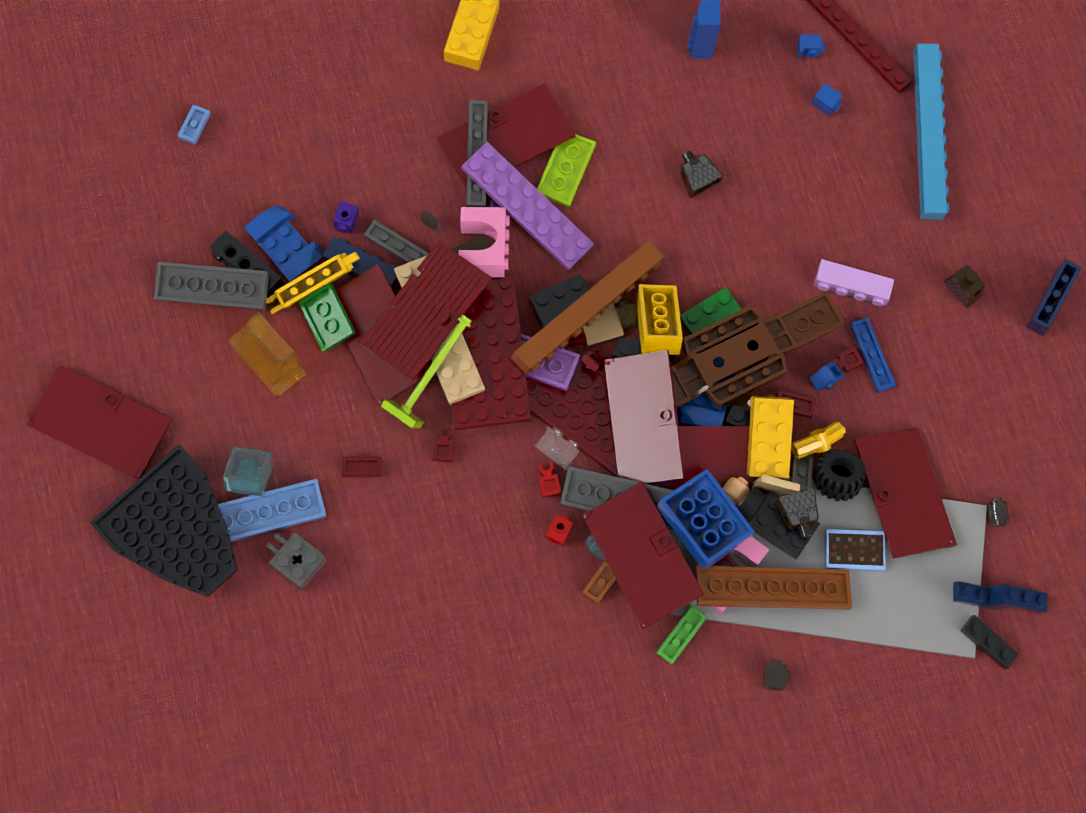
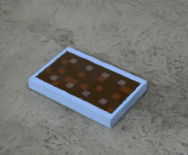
(855, 550)

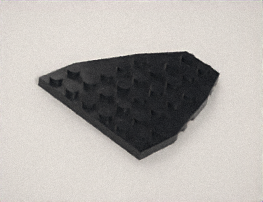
(172, 526)

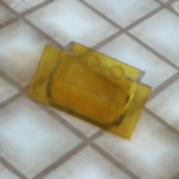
(267, 354)

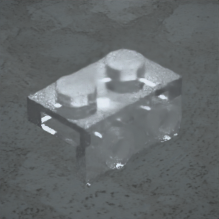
(557, 448)

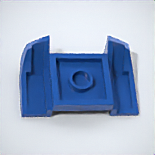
(283, 242)
(701, 410)

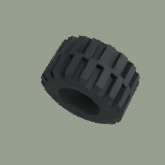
(842, 463)

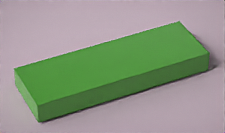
(681, 634)

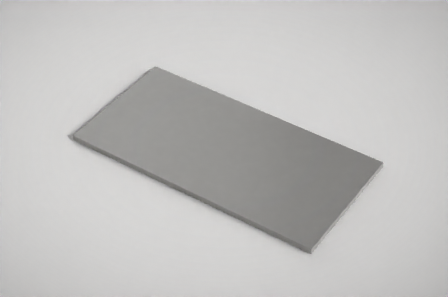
(896, 607)

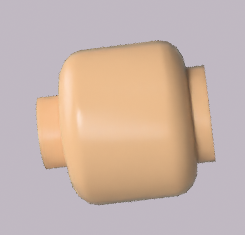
(736, 490)

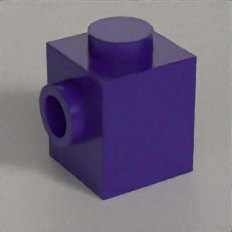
(346, 217)

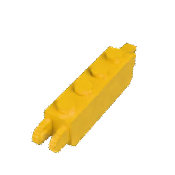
(312, 281)

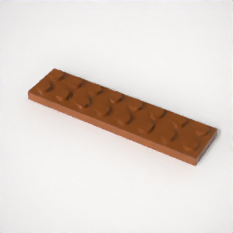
(774, 587)

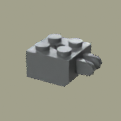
(294, 549)

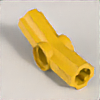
(818, 441)

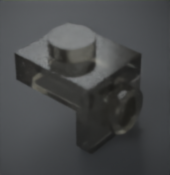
(627, 313)

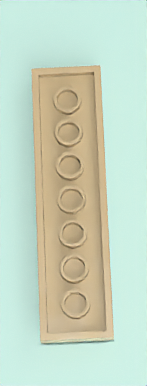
(457, 371)

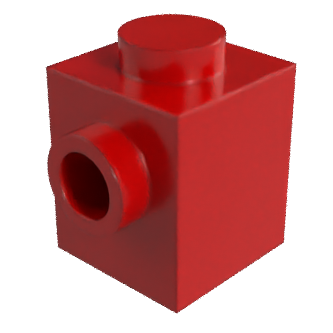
(559, 530)

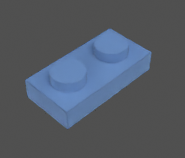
(194, 124)

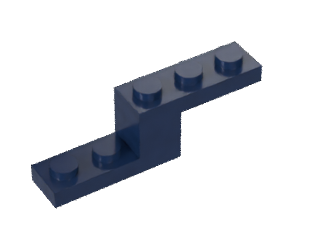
(999, 597)

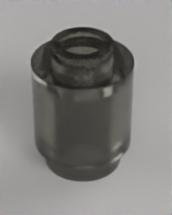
(998, 512)

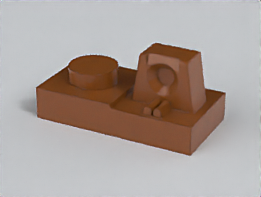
(599, 582)

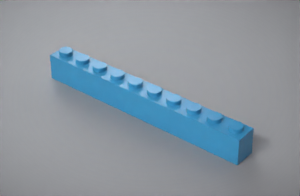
(930, 132)

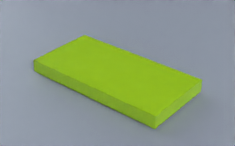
(566, 170)

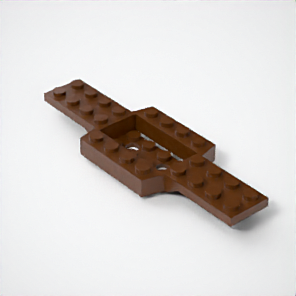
(729, 341)

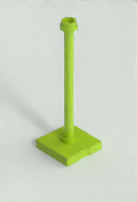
(404, 411)

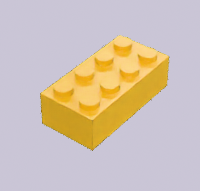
(471, 32)
(659, 319)
(770, 436)

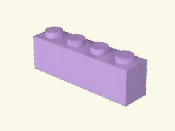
(853, 282)

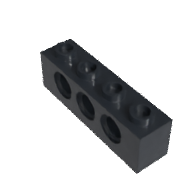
(227, 243)

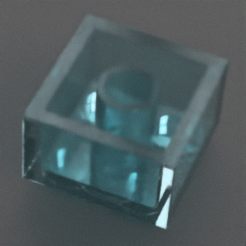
(248, 471)

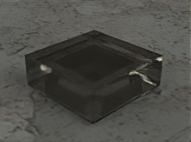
(430, 221)

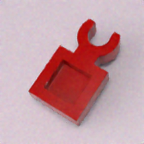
(549, 483)

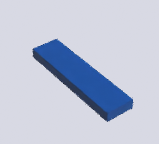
(872, 355)

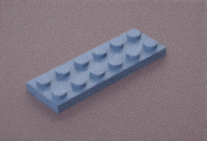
(274, 511)

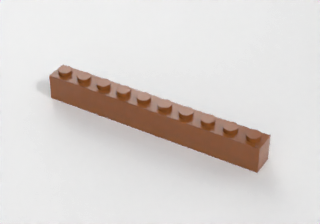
(587, 307)

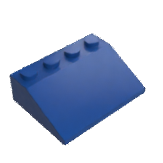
(704, 30)
(705, 519)

